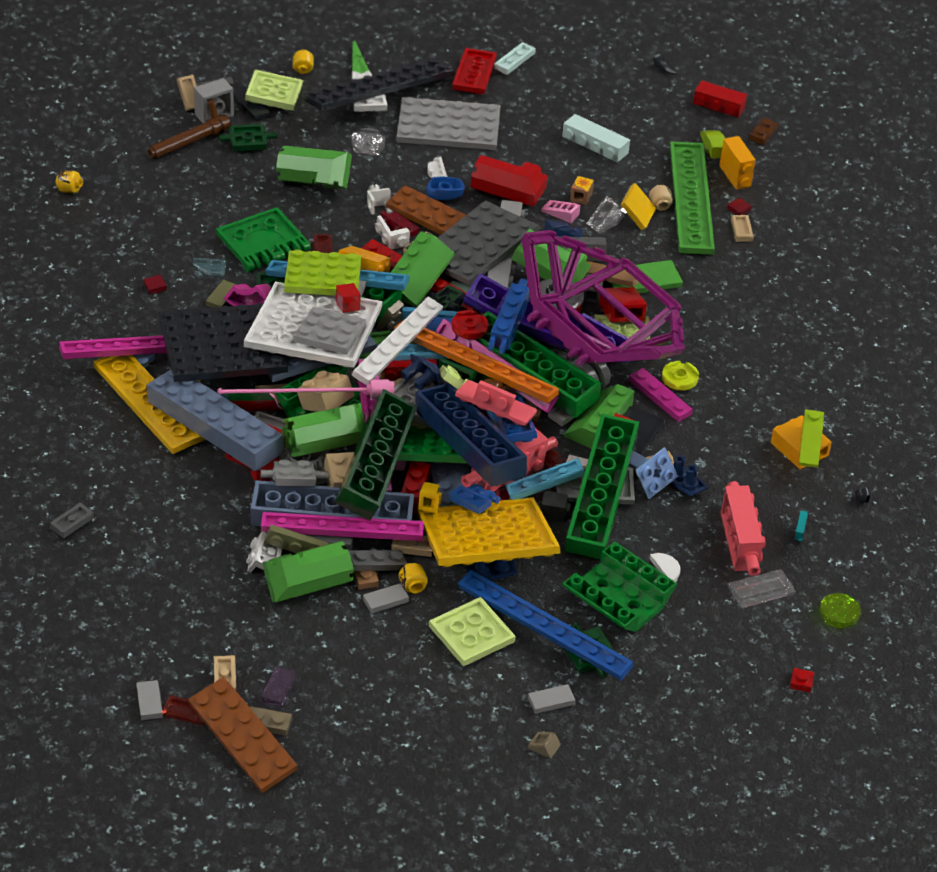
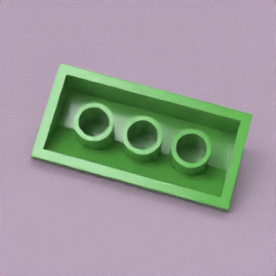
(424, 264)
(612, 400)

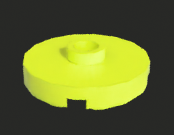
(680, 375)

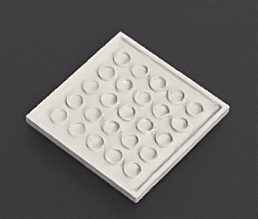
(284, 314)

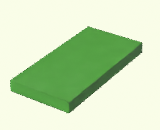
(660, 272)

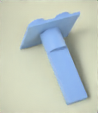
(654, 472)

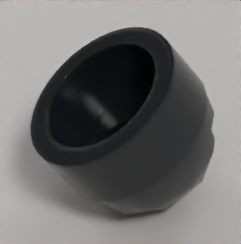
(863, 495)

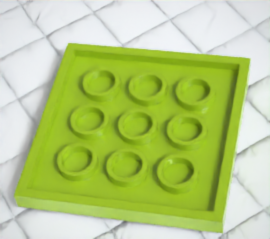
(320, 272)

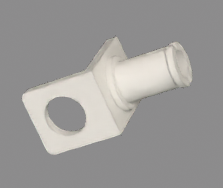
(377, 197)

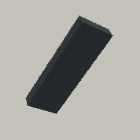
(255, 110)

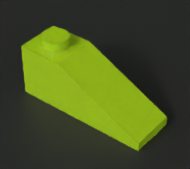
(811, 438)

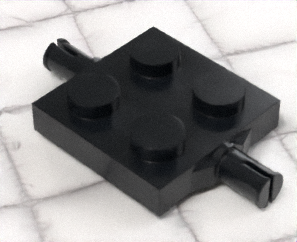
(449, 298)

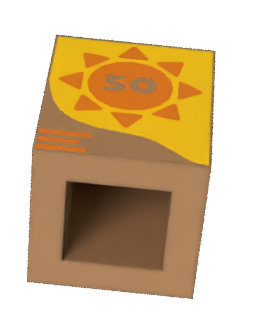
(581, 190)

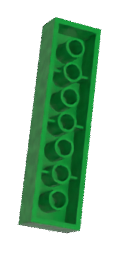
(575, 387)
(602, 486)

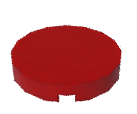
(469, 325)

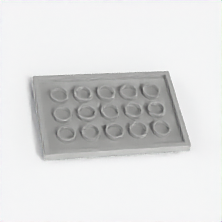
(448, 123)

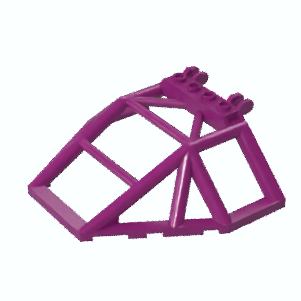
(557, 321)

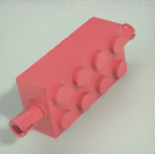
(535, 452)
(742, 528)

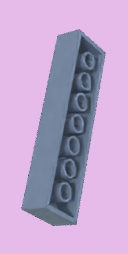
(216, 420)
(320, 501)

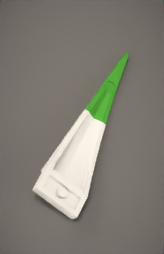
(359, 70)

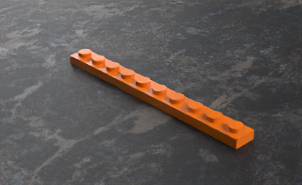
(486, 365)

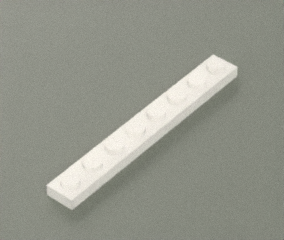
(397, 341)

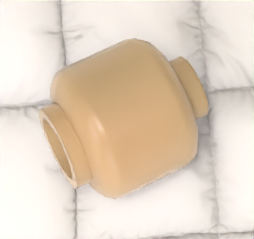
(661, 197)

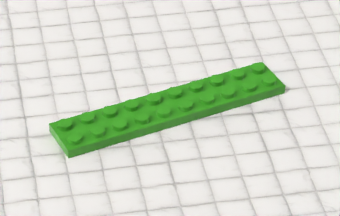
(691, 198)

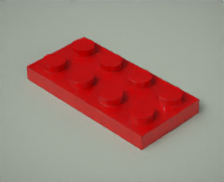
(474, 71)

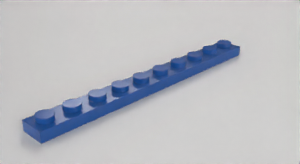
(546, 625)

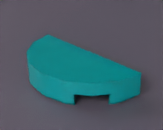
(801, 525)

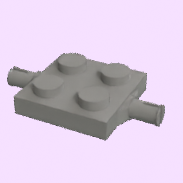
(294, 473)

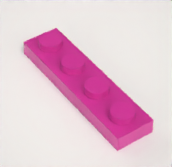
(660, 394)

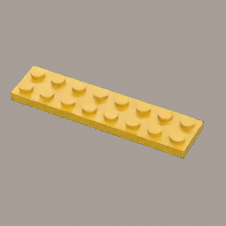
(130, 383)

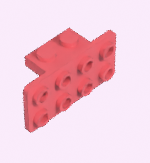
(497, 401)

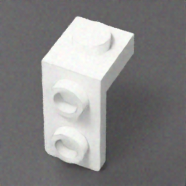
(392, 239)

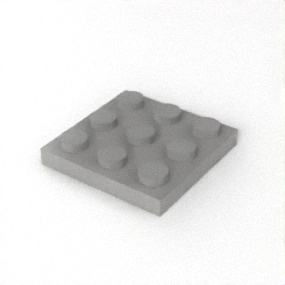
(329, 330)

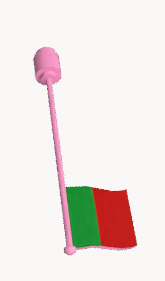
(265, 401)

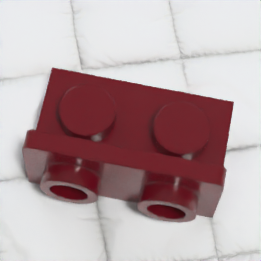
(396, 221)

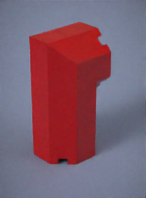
(509, 181)

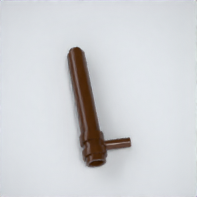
(212, 126)

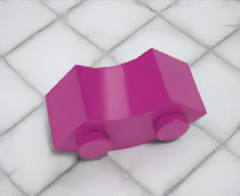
(245, 295)

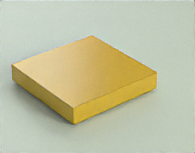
(638, 206)

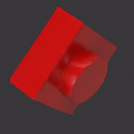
(802, 680)

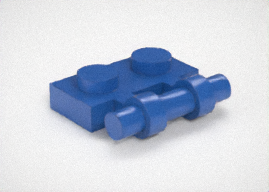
(474, 498)

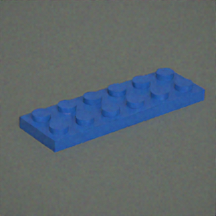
(512, 431)

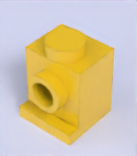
(430, 497)

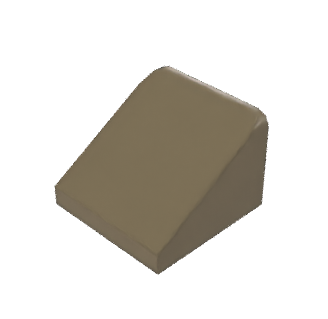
(545, 744)

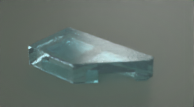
(211, 266)

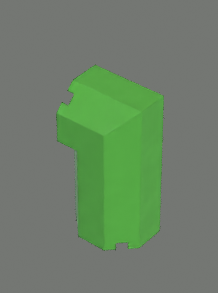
(314, 167)
(543, 261)
(323, 430)
(308, 571)

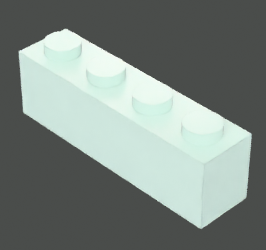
(596, 138)

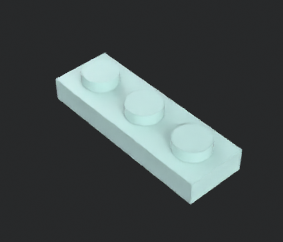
(514, 58)

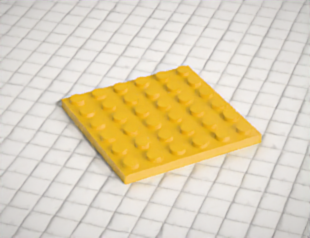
(498, 533)

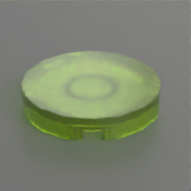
(840, 610)

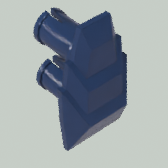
(563, 229)
(429, 372)
(687, 480)
(495, 570)

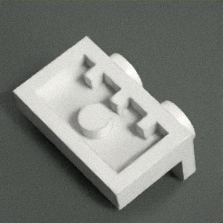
(261, 552)

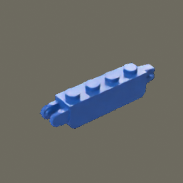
(509, 316)

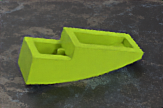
(713, 142)

